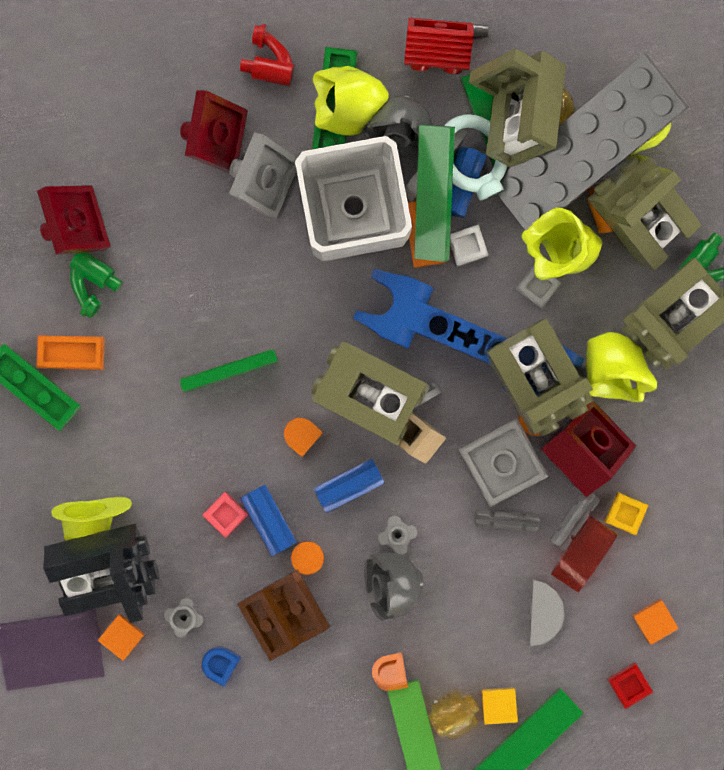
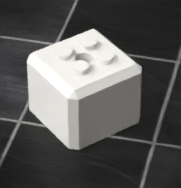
(360, 171)

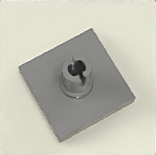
(263, 176)

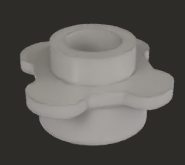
(398, 544)
(186, 608)

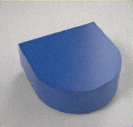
(219, 664)

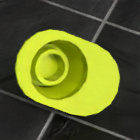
(89, 517)

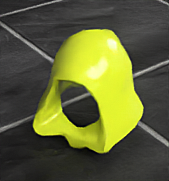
(356, 99)
(567, 240)
(611, 365)

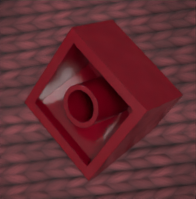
(589, 449)

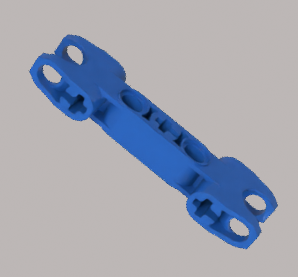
(412, 315)

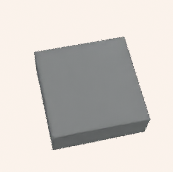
(537, 290)

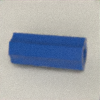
(469, 163)
(349, 485)
(268, 520)

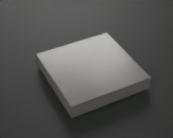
(504, 462)

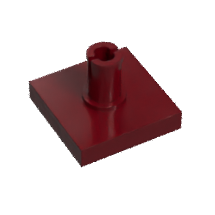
(214, 130)
(72, 219)

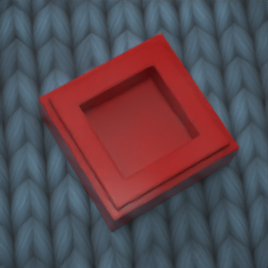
(630, 685)

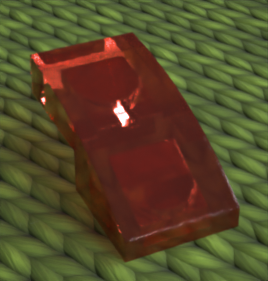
(584, 554)

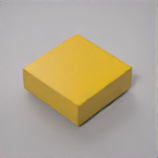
(626, 513)
(499, 705)

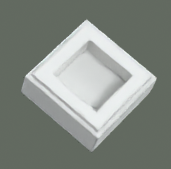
(468, 245)

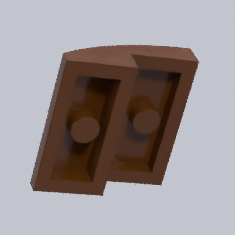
(283, 615)

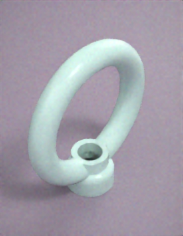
(488, 184)

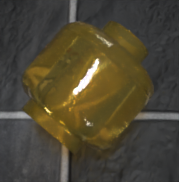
(454, 714)

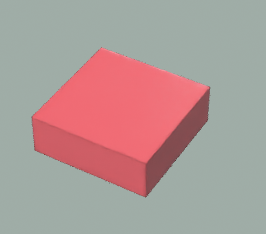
(225, 514)

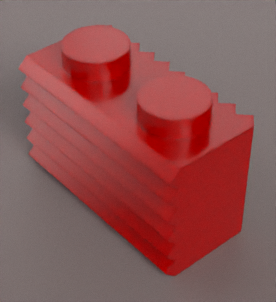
(438, 45)

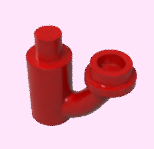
(269, 70)

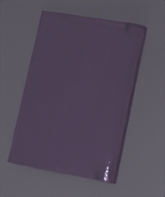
(51, 650)

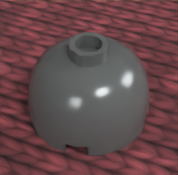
(400, 122)
(394, 584)

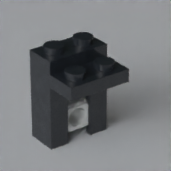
(103, 571)

